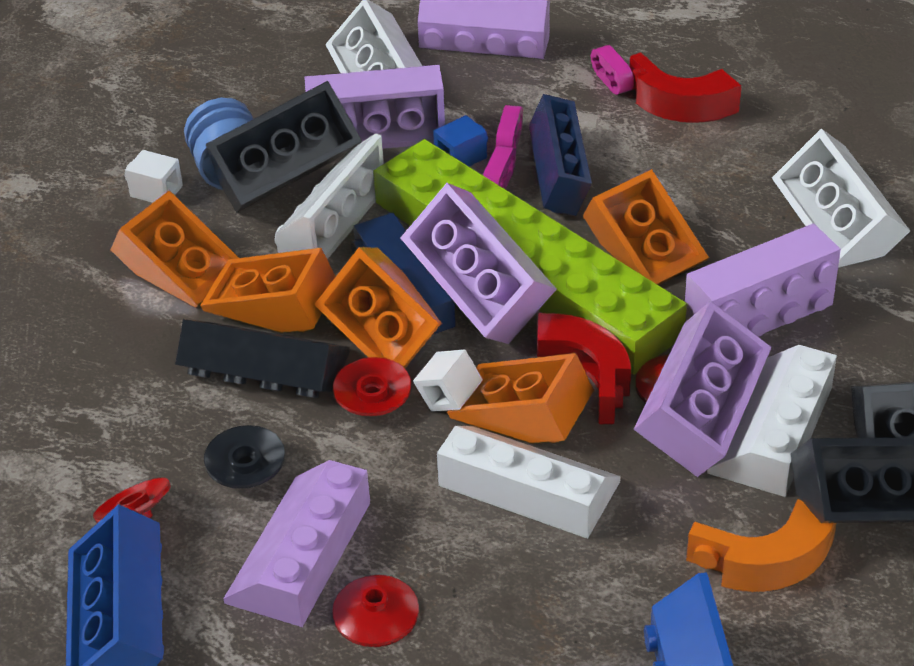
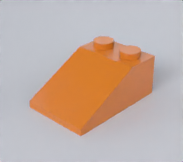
(644, 229)
(172, 249)
(272, 290)
(378, 307)
(528, 398)

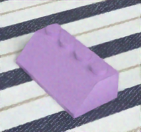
(485, 26)
(302, 543)

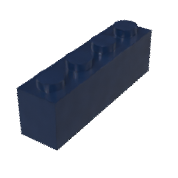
(559, 155)
(386, 234)

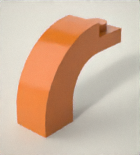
(766, 560)

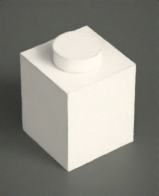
(152, 176)
(448, 380)

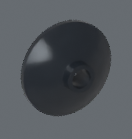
(244, 456)

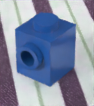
(463, 140)

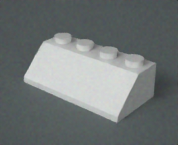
(370, 42)
(840, 199)
(335, 202)
(778, 419)
(525, 479)

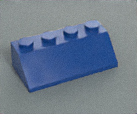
(115, 593)
(688, 627)

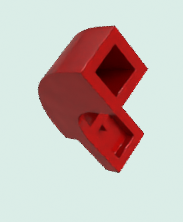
(681, 98)
(598, 351)

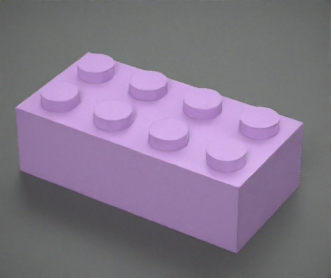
(394, 103)
(478, 264)
(770, 281)
(703, 389)

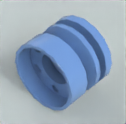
(208, 123)

